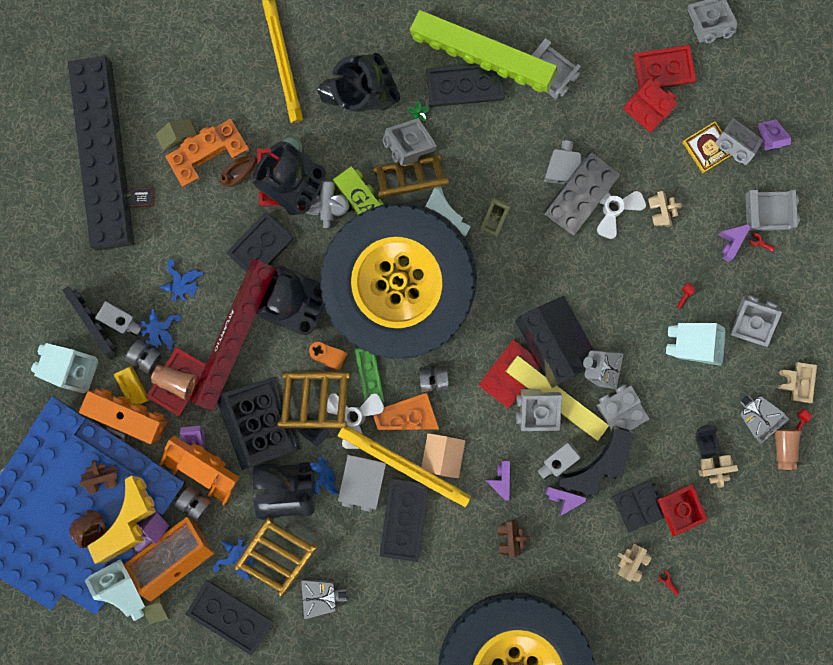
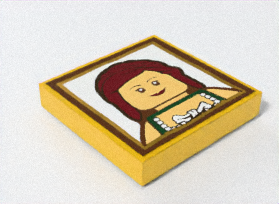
(704, 149)

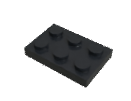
(261, 242)

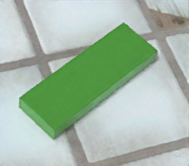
(369, 374)

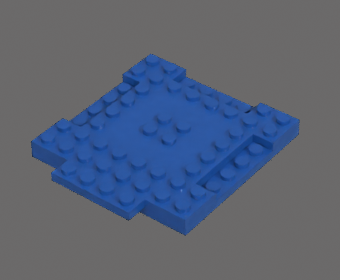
(45, 496)

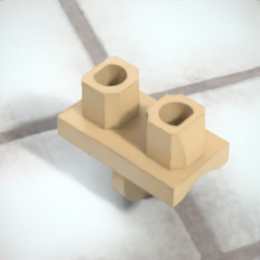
(664, 218)
(726, 466)
(631, 562)

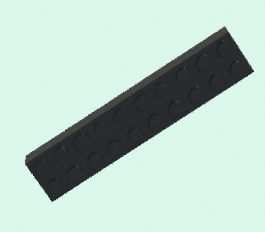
(100, 153)

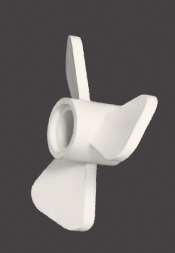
(607, 227)
(371, 406)

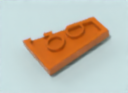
(407, 415)

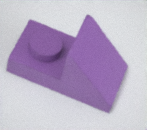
(773, 135)
(735, 237)
(193, 435)
(502, 486)
(569, 502)
(152, 530)

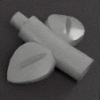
(328, 204)

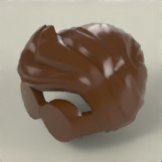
(85, 528)

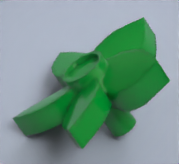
(419, 112)

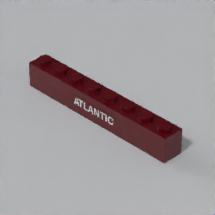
(232, 334)

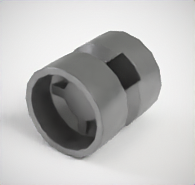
(137, 354)
(440, 375)
(188, 498)

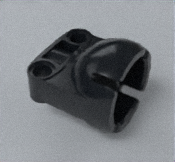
(364, 83)
(289, 179)
(291, 301)
(289, 489)

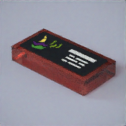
(141, 197)

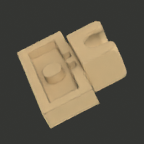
(800, 382)

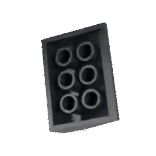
(555, 340)
(252, 423)

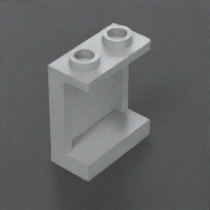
(565, 69)
(772, 210)
(361, 483)

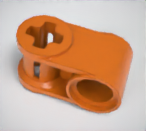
(331, 356)

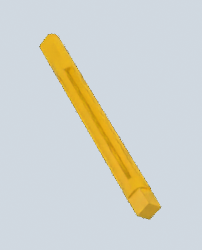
(272, 18)
(404, 465)

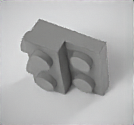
(712, 20)
(408, 141)
(739, 142)
(756, 320)
(622, 409)
(539, 410)

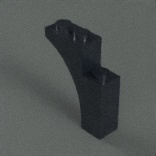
(609, 462)

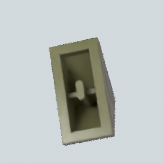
(175, 133)
(495, 216)
(155, 610)

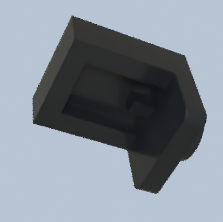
(314, 435)
(707, 441)

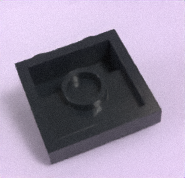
(639, 506)

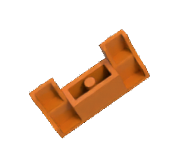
(203, 147)
(201, 467)

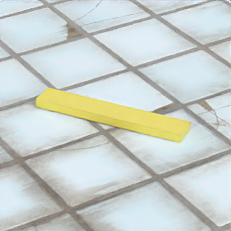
(569, 406)

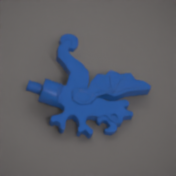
(179, 285)
(155, 328)
(326, 476)
(236, 552)

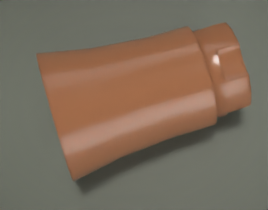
(174, 381)
(787, 448)

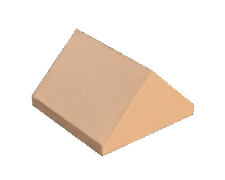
(443, 455)

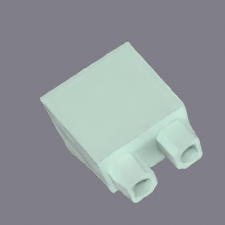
(439, 204)
(697, 342)
(65, 367)
(116, 587)

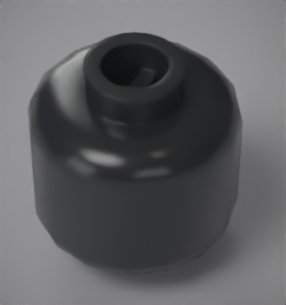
(326, 94)

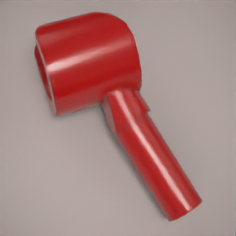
(761, 243)
(688, 289)
(805, 415)
(669, 583)

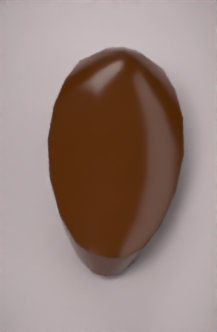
(238, 171)

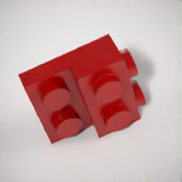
(650, 104)
(682, 509)

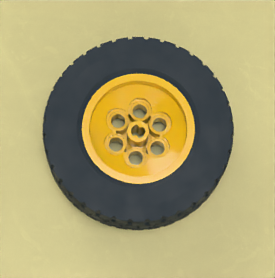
(369, 313)
(517, 621)

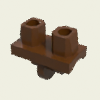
(99, 473)
(515, 538)

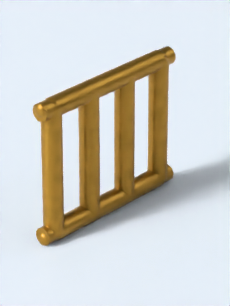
(403, 187)
(321, 422)
(260, 538)

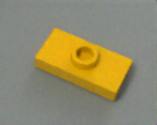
(131, 386)

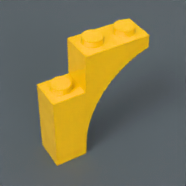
(125, 532)

